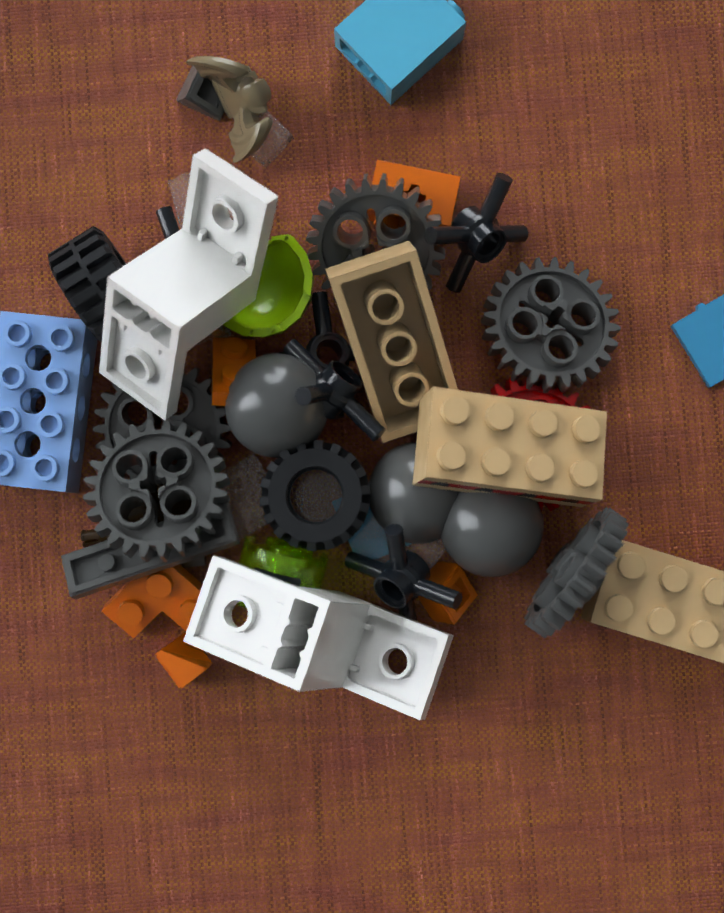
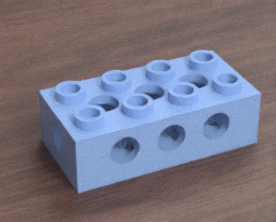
(67, 393)

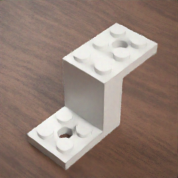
(186, 283)
(317, 638)

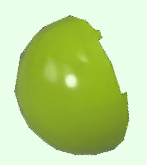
(282, 291)

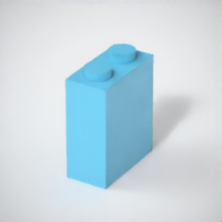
(399, 40)

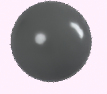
(264, 406)
(396, 500)
(492, 532)

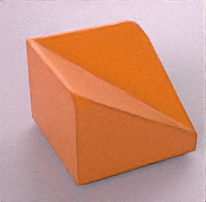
(453, 577)
(183, 661)

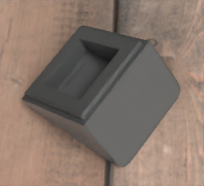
(200, 95)

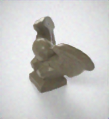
(242, 98)

